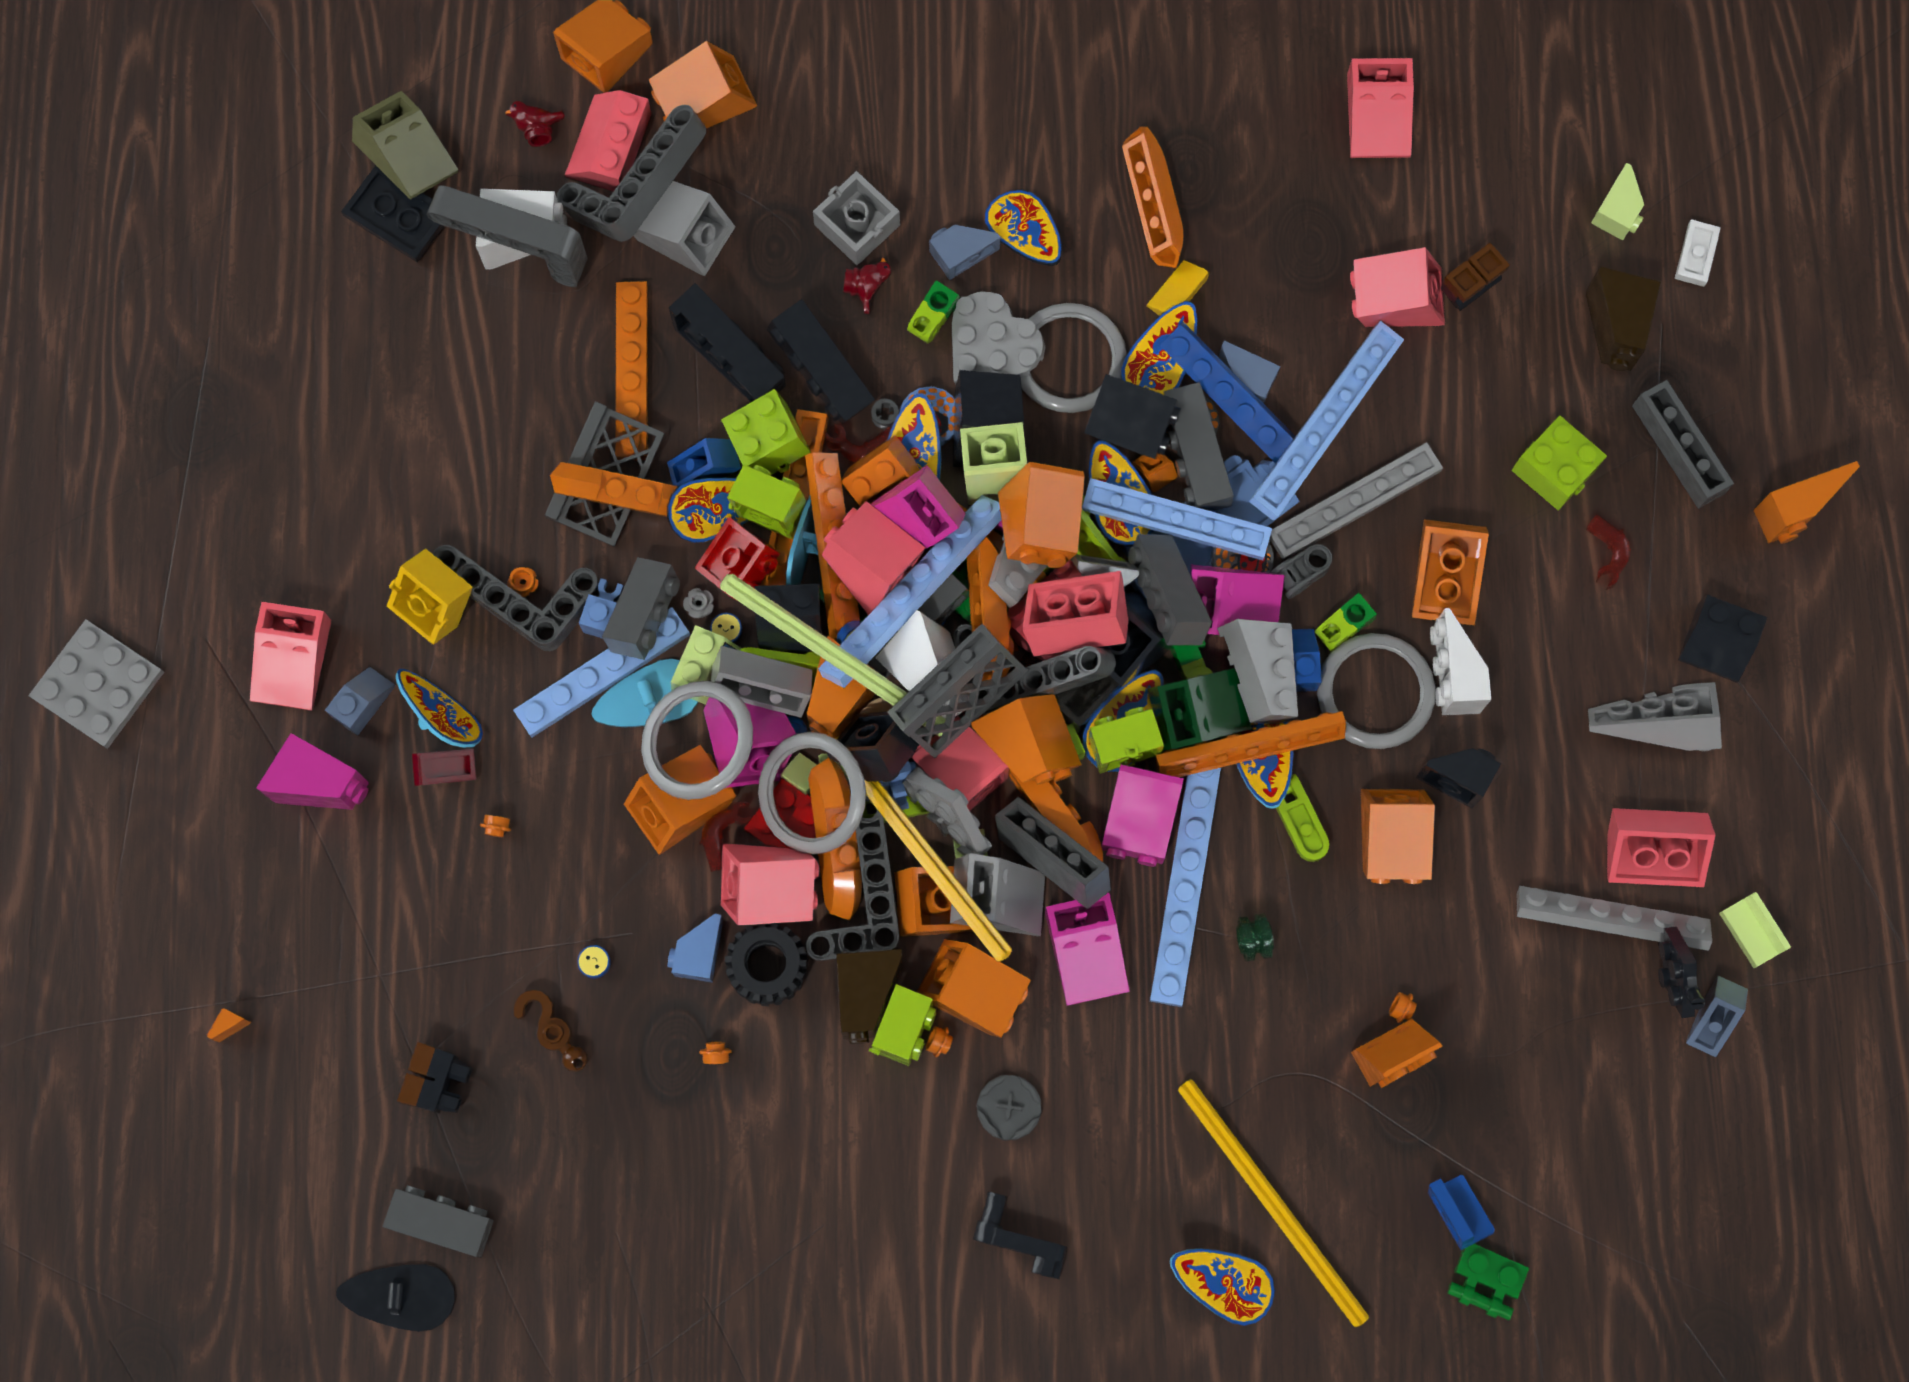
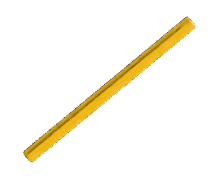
(938, 870)
(1273, 1203)

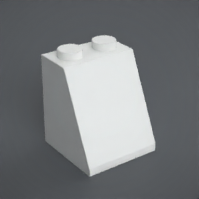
(534, 202)
(917, 651)

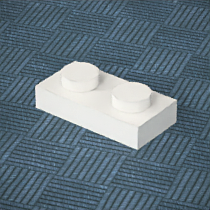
(1697, 253)

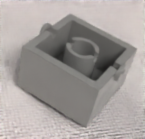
(856, 217)

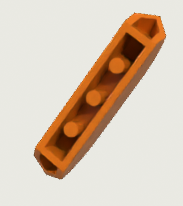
(1154, 197)
(611, 488)
(985, 604)
(1047, 801)
(841, 866)

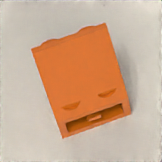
(879, 471)
(1390, 1054)

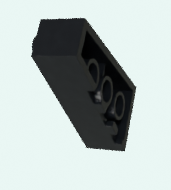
(725, 345)
(820, 362)

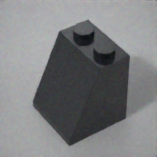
(985, 401)
(1132, 417)
(802, 602)
(1143, 643)

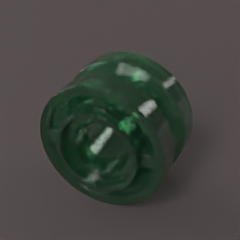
(1255, 937)

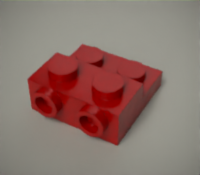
(737, 553)
(793, 809)

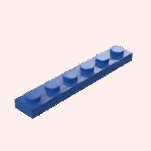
(1228, 391)

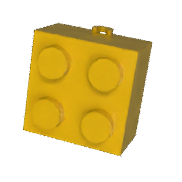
(429, 596)

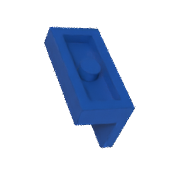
(1460, 1211)

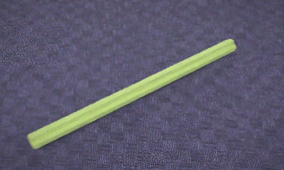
(814, 641)

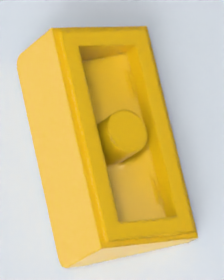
(1179, 287)

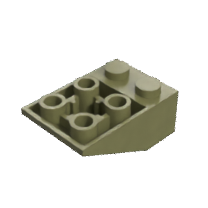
(402, 145)

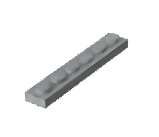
(1355, 501)
(1611, 917)

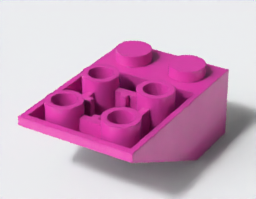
(922, 508)
(1237, 594)
(1087, 950)

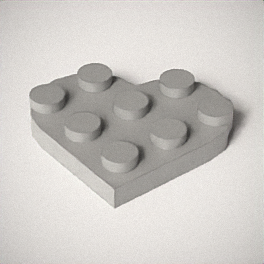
(992, 339)
(947, 811)

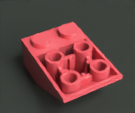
(1380, 107)
(288, 655)

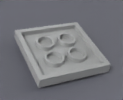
(96, 684)

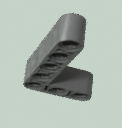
(644, 182)
(513, 228)
(513, 602)
(1052, 671)
(871, 890)

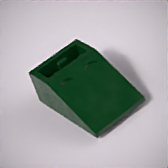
(1199, 709)

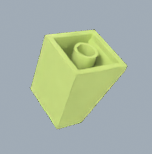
(991, 458)

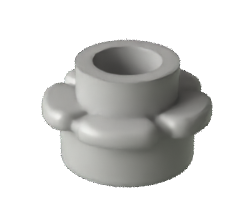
(698, 595)

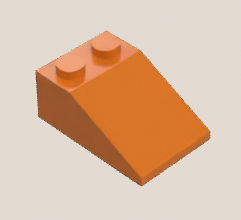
(1792, 507)
(1449, 570)
(922, 905)

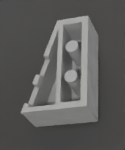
(1264, 667)

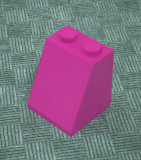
(768, 732)
(312, 778)
(1141, 815)

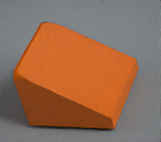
(1155, 472)
(226, 1024)

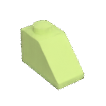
(1621, 206)

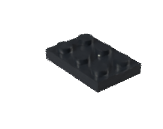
(392, 216)

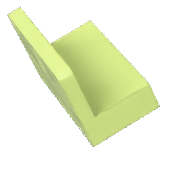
(1755, 930)

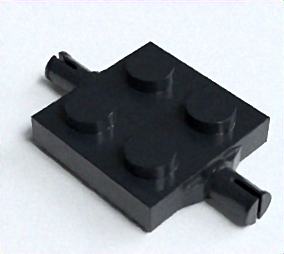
(1679, 973)

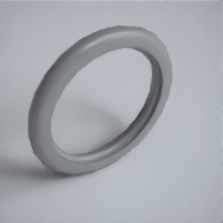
(1107, 327)
(1403, 649)
(736, 764)
(857, 787)

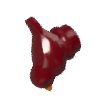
(534, 122)
(866, 281)

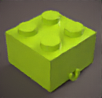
(766, 433)
(1559, 463)
(767, 500)
(1125, 738)
(903, 1026)

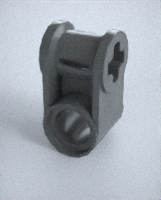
(1300, 573)

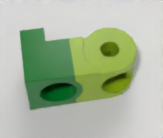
(933, 312)
(1346, 622)
(1189, 660)

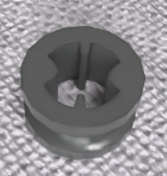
(877, 409)

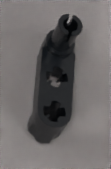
(1048, 1255)

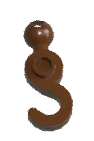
(552, 1032)

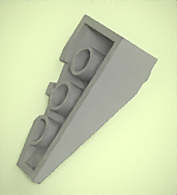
(1677, 720)

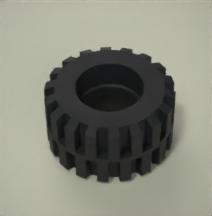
(760, 936)

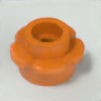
(523, 574)
(495, 825)
(1402, 1007)
(939, 1041)
(715, 1053)

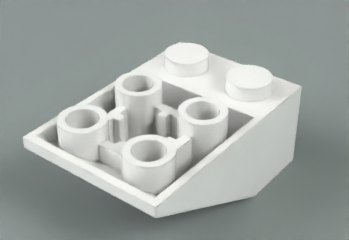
(1460, 668)

